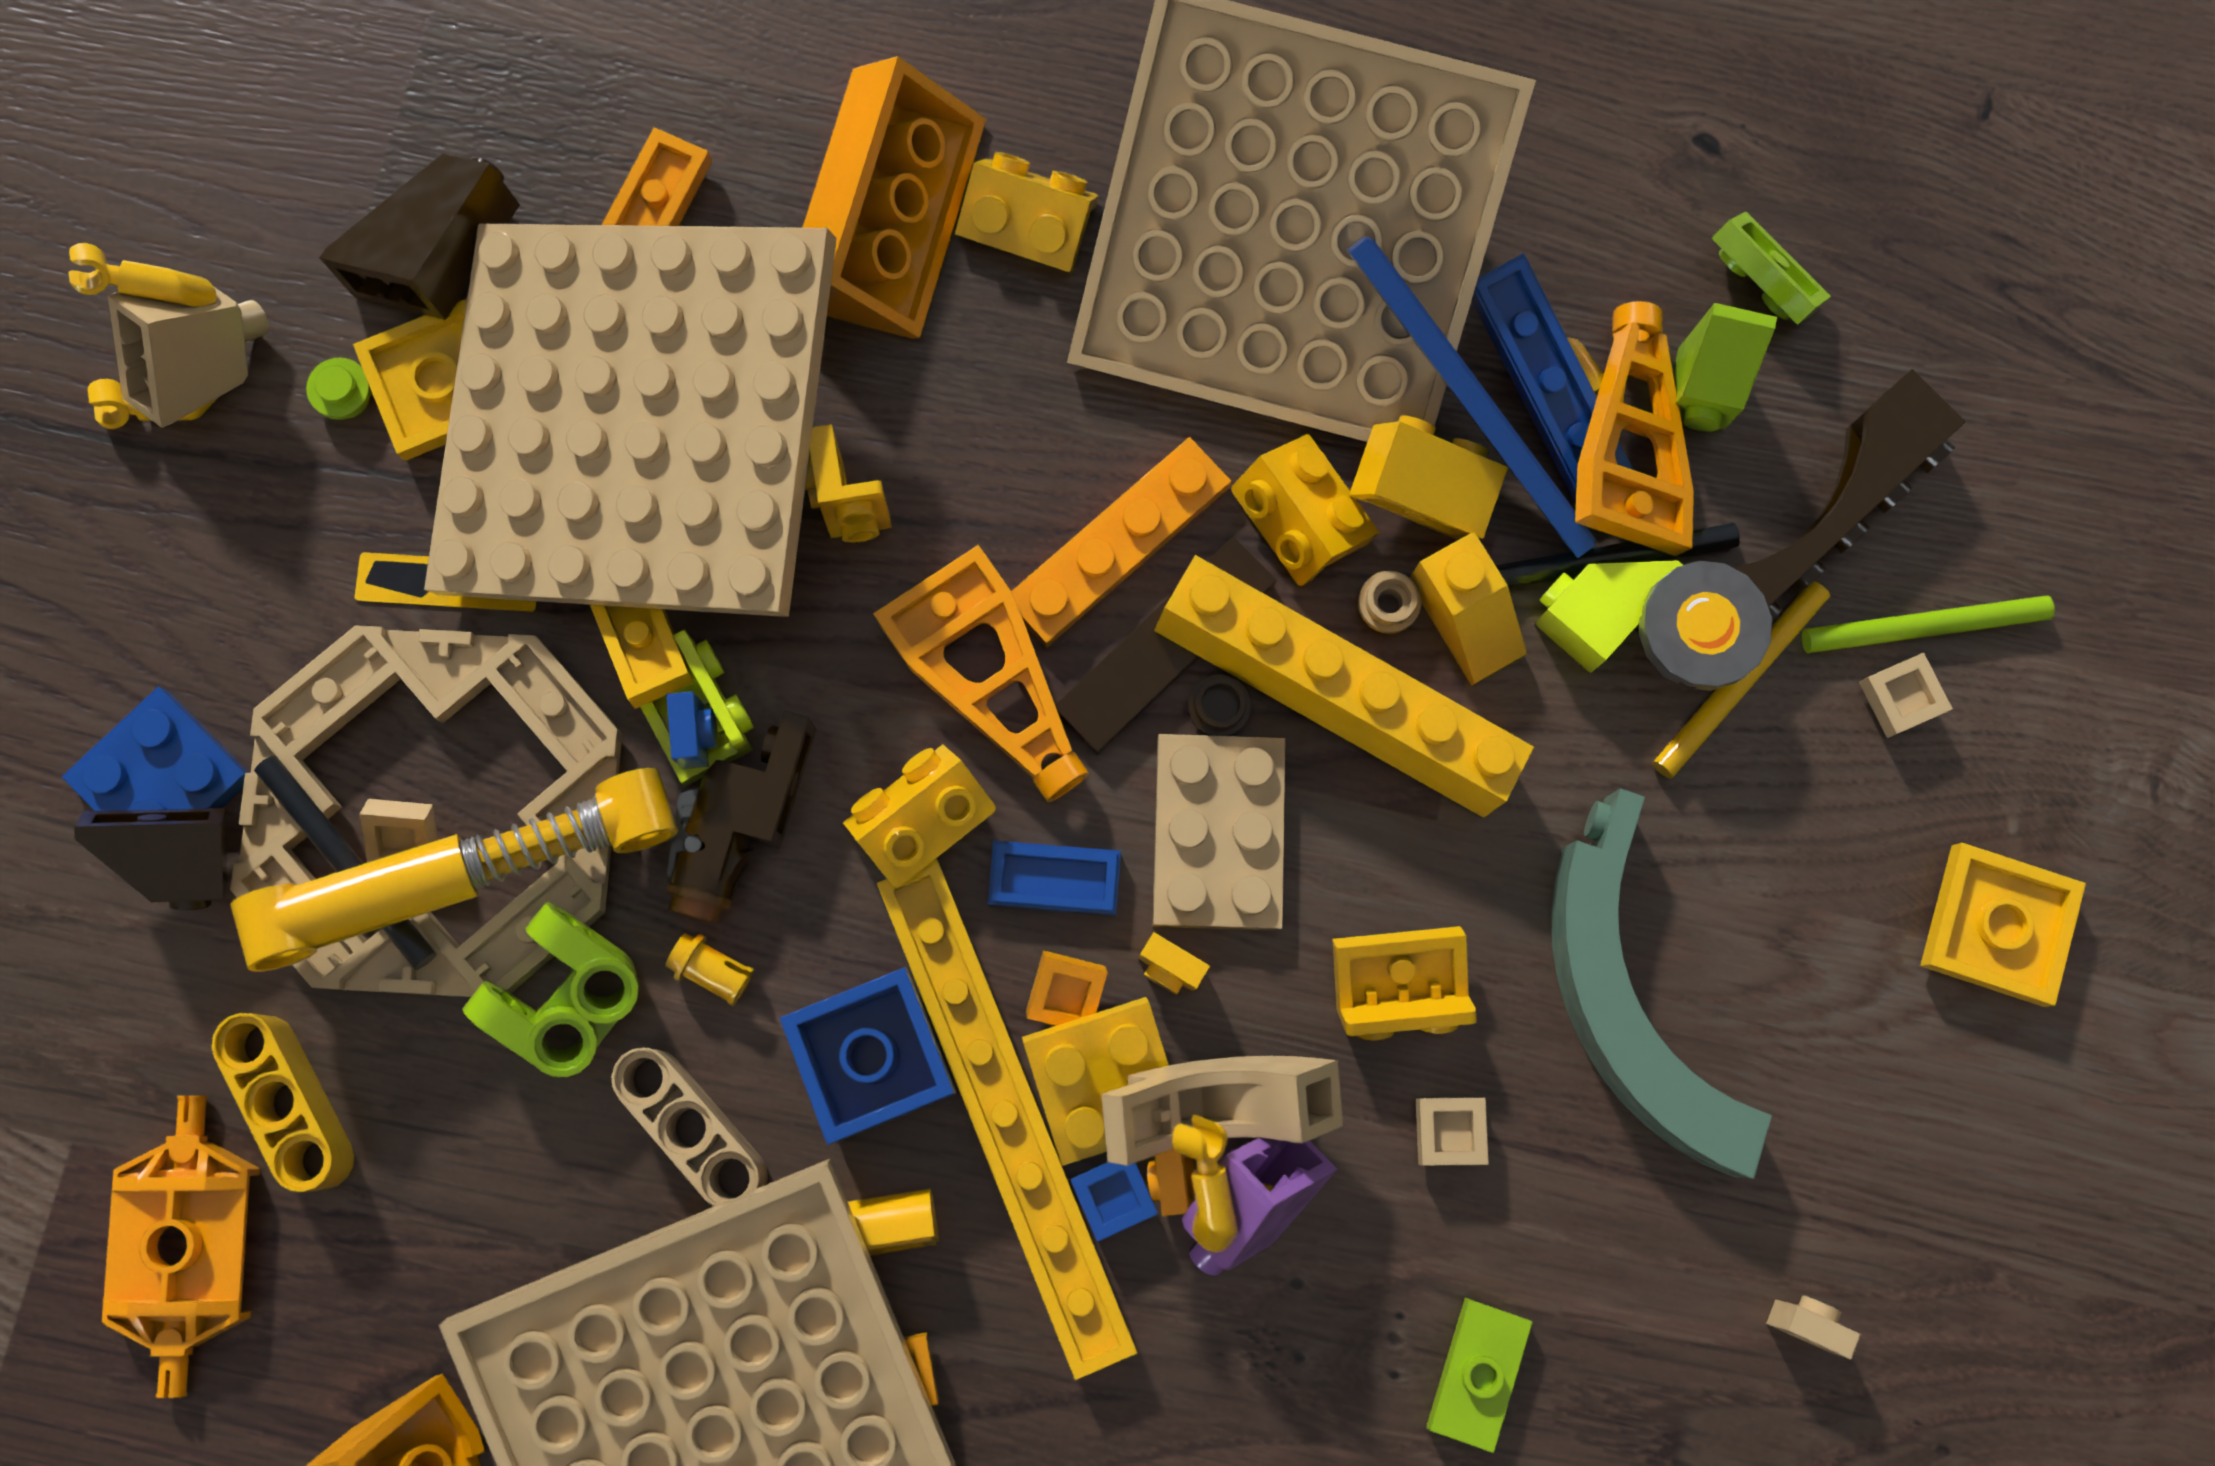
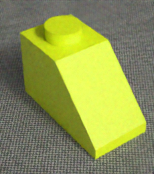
(1598, 607)

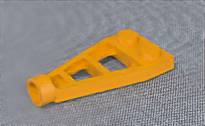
(1617, 498)
(947, 608)

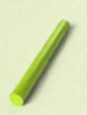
(1928, 624)

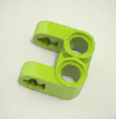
(524, 1028)

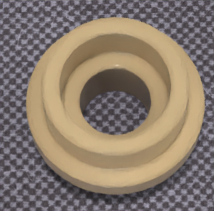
(1402, 589)

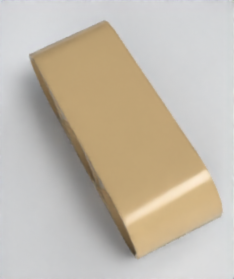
(660, 1115)

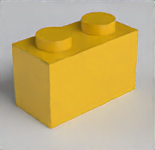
(1429, 478)

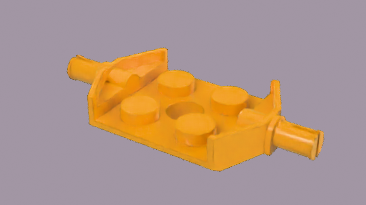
(205, 1197)

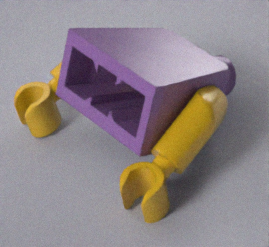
(1247, 1196)

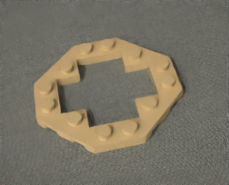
(445, 675)

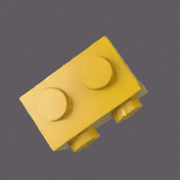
(1026, 211)
(1303, 508)
(848, 510)
(919, 814)
(1403, 982)

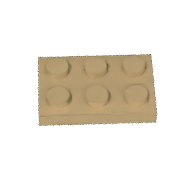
(1219, 832)

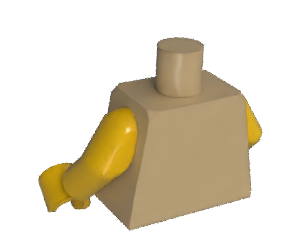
(172, 339)

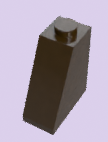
(422, 238)

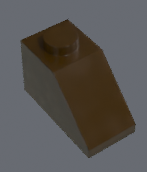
(162, 853)

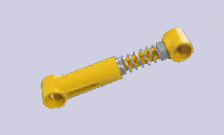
(292, 921)

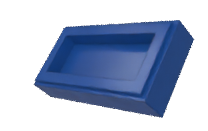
(1054, 878)

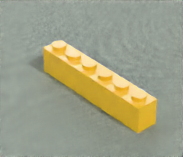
(1343, 688)

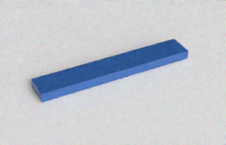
(1471, 394)

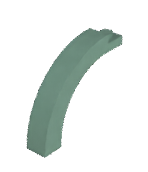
(1610, 1018)

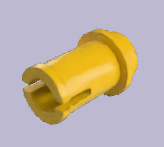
(708, 968)

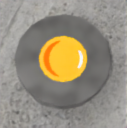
(1705, 625)

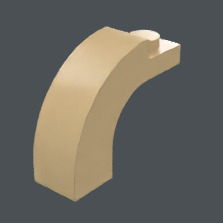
(1245, 1095)

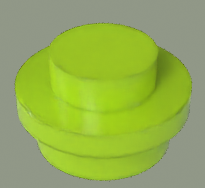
(338, 389)

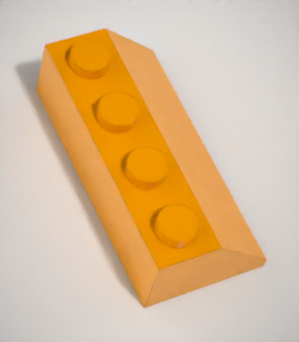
(892, 193)

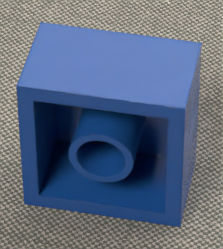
(868, 1056)

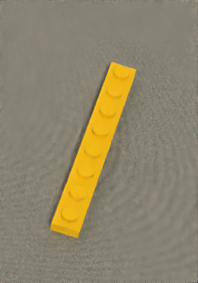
(1008, 1122)

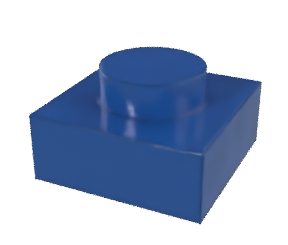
(690, 730)
(1113, 1198)

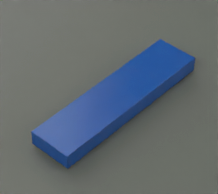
(1539, 362)

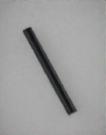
(1553, 566)
(335, 849)

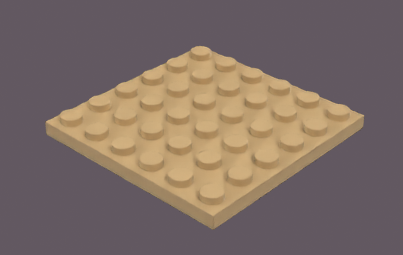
(1247, 179)
(633, 416)
(705, 1347)

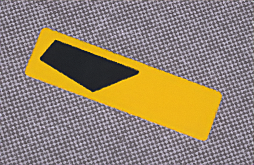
(402, 581)

